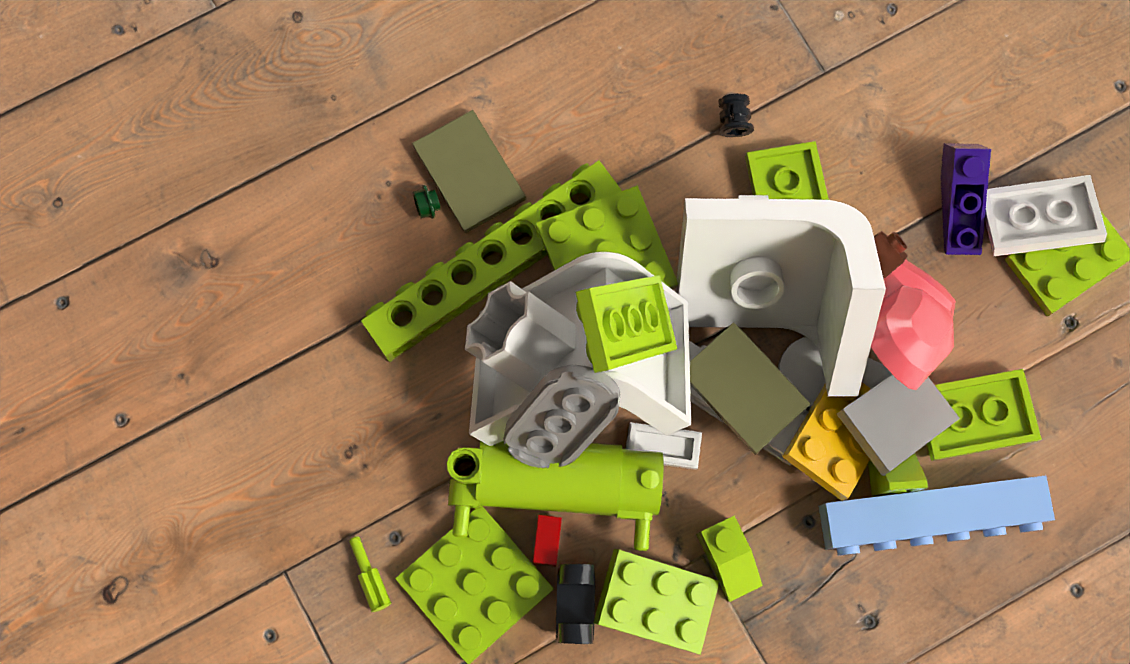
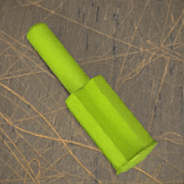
(370, 578)

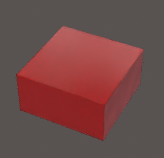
(547, 540)

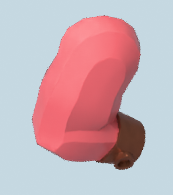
(914, 318)

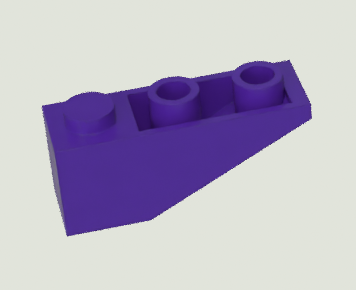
(964, 197)

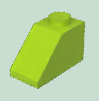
(902, 479)
(730, 558)

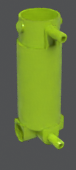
(597, 483)

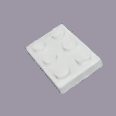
(1043, 216)

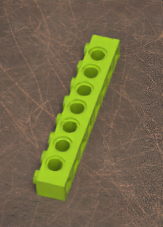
(516, 258)

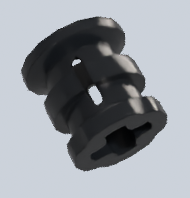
(735, 115)

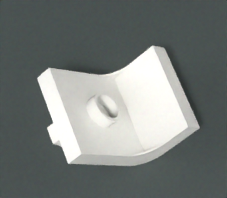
(786, 268)
(538, 330)

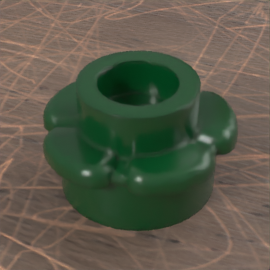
(426, 202)

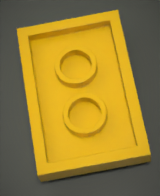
(826, 447)

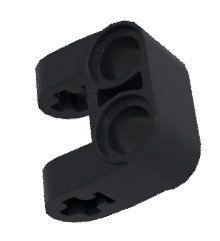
(575, 604)

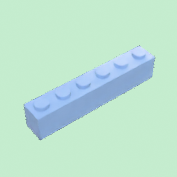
(936, 513)

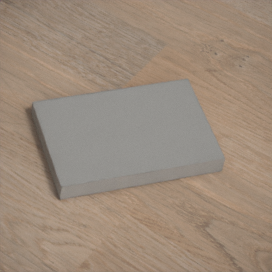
(897, 421)

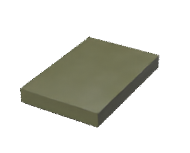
(469, 171)
(745, 388)

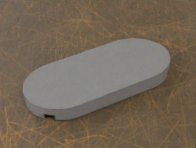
(562, 416)

